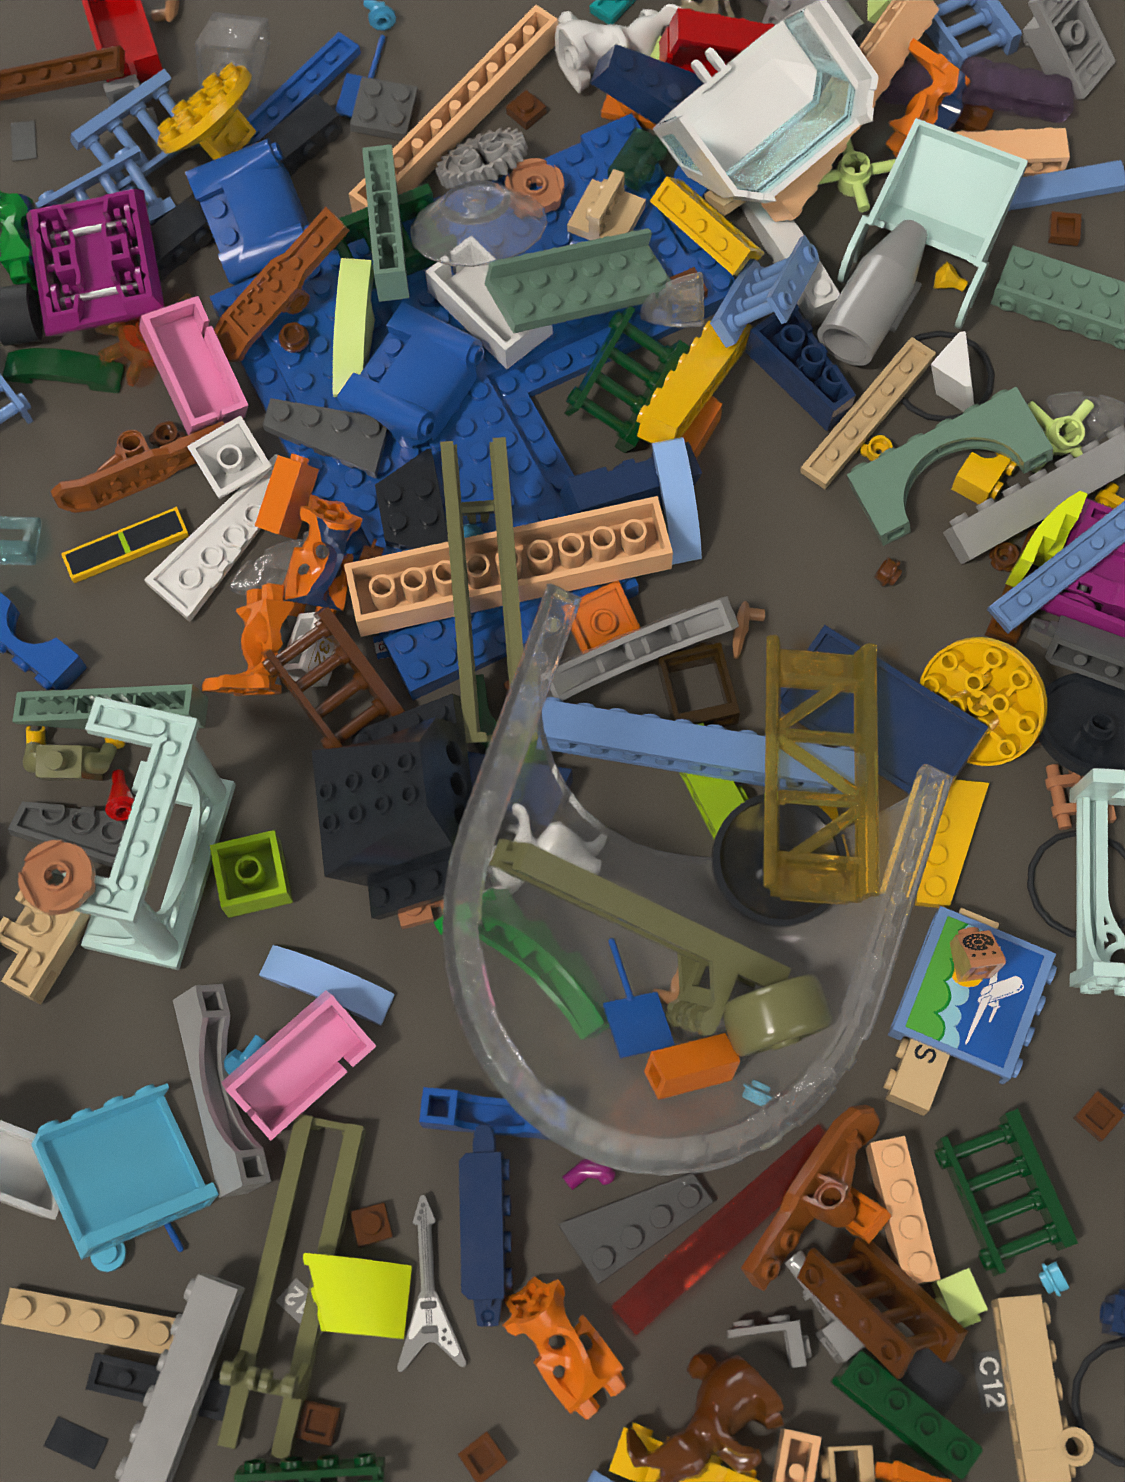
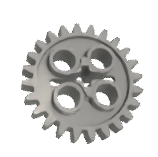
(499, 151)

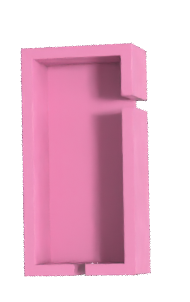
(193, 366)
(297, 1064)

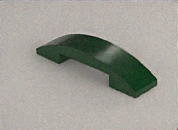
(63, 366)

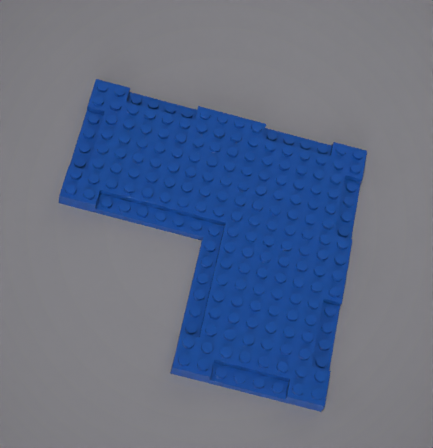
(493, 407)

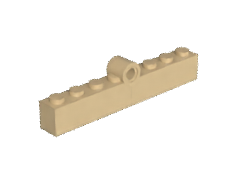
(1034, 1393)

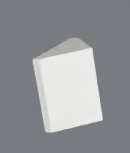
(953, 373)
(229, 457)

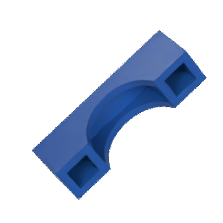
(51, 661)
(463, 1112)

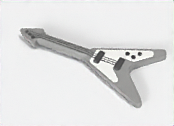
(429, 1317)

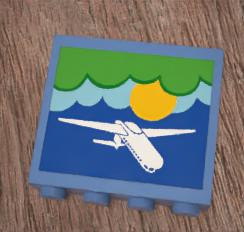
(975, 1019)

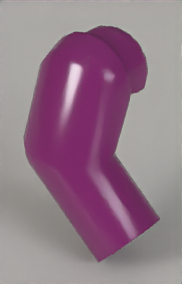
(588, 1169)

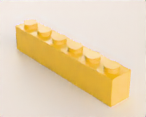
(689, 386)

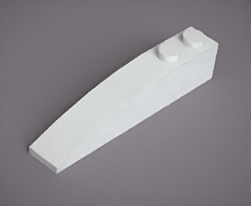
(779, 241)

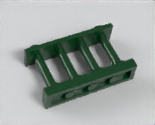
(410, 205)
(667, 356)
(1026, 1164)

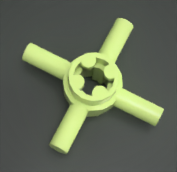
(855, 173)
(1069, 425)

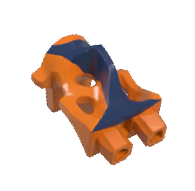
(937, 104)
(329, 526)

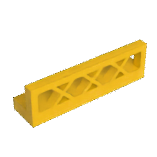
(705, 225)

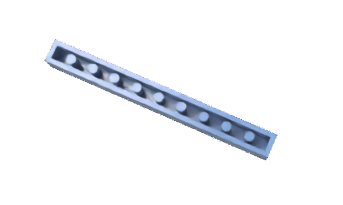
(682, 746)

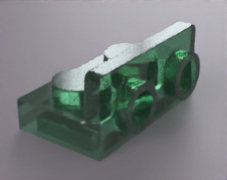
(639, 158)

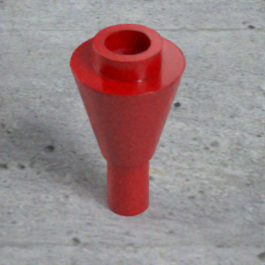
(120, 798)

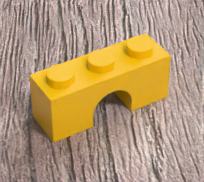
(982, 477)

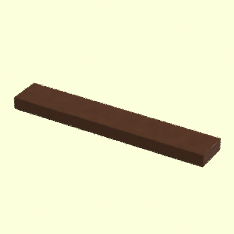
(62, 72)

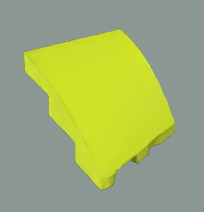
(1048, 537)
(360, 1295)

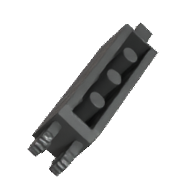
(1081, 649)

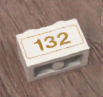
(313, 655)

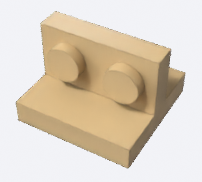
(606, 209)

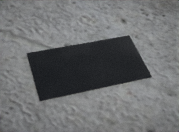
(75, 1443)

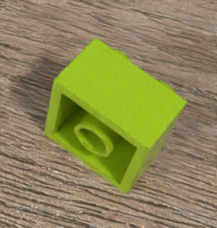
(251, 873)

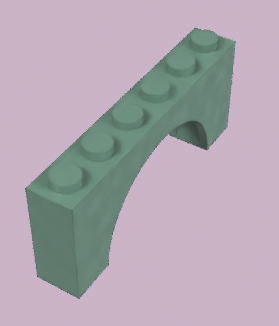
(997, 425)

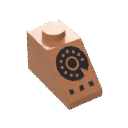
(976, 955)

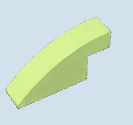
(352, 320)

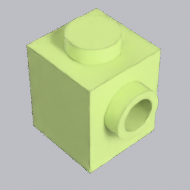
(960, 1297)

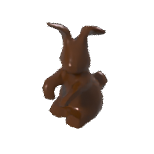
(725, 1402)

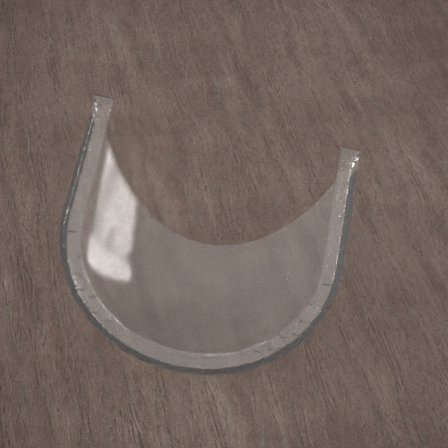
(538, 969)

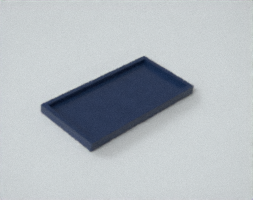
(912, 720)

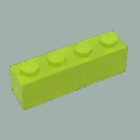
(713, 798)

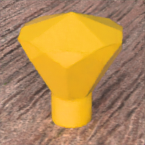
(948, 278)

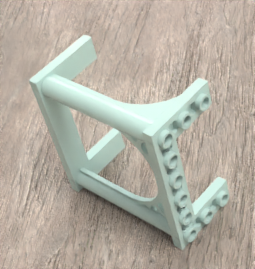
(173, 774)
(1093, 964)

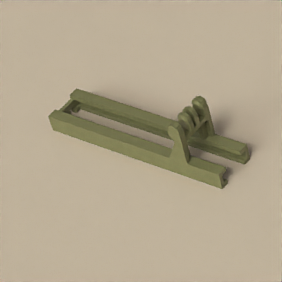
(508, 572)
(695, 945)
(242, 1372)

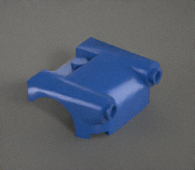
(249, 207)
(415, 376)

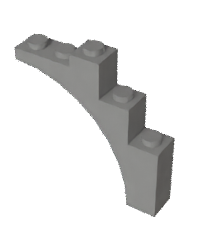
(641, 645)

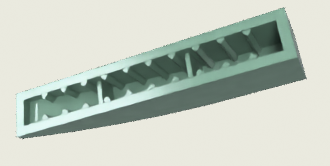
(385, 223)
(74, 706)

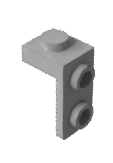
(120, 87)
(796, 1345)

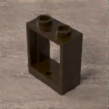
(702, 654)

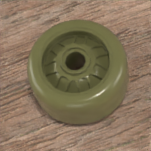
(777, 1015)

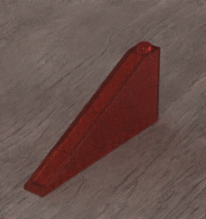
(712, 1241)

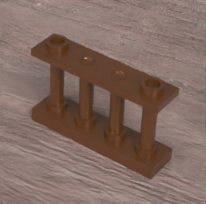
(345, 652)
(897, 1291)

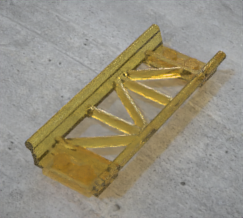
(799, 873)

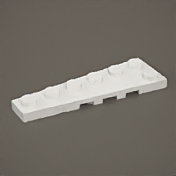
(209, 553)

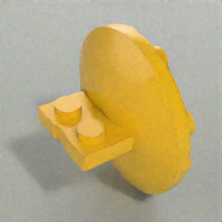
(211, 116)
(995, 688)

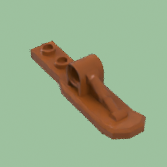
(278, 286)
(127, 471)
(818, 1186)

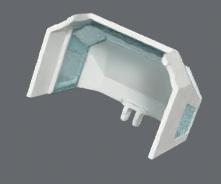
(772, 107)

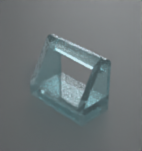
(24, 551)

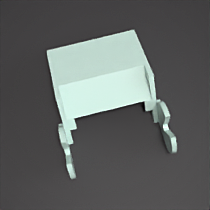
(952, 190)

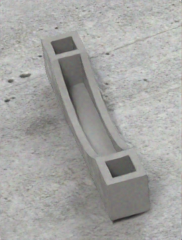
(233, 1152)

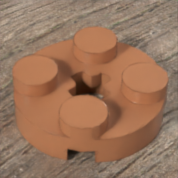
(537, 171)
(38, 869)

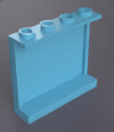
(120, 1170)

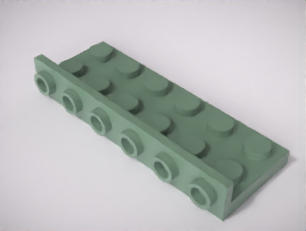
(575, 280)
(1063, 296)

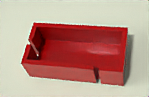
(124, 25)
(695, 31)

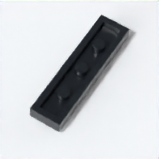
(133, 1378)

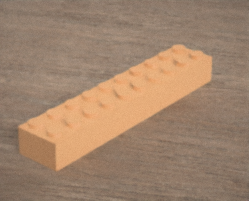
(561, 551)

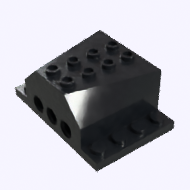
(395, 805)

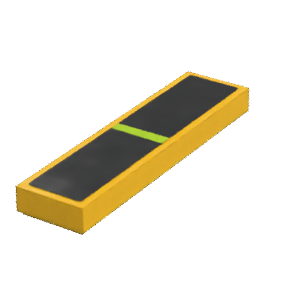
(125, 545)

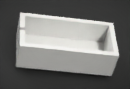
(475, 309)
(21, 1175)

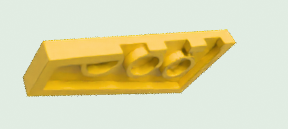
(951, 843)

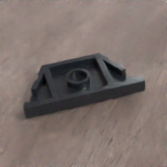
(412, 505)

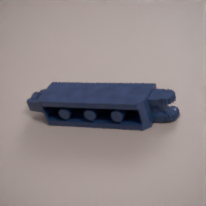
(483, 1226)

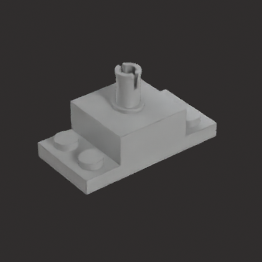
(1068, 42)

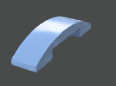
(678, 499)
(314, 977)

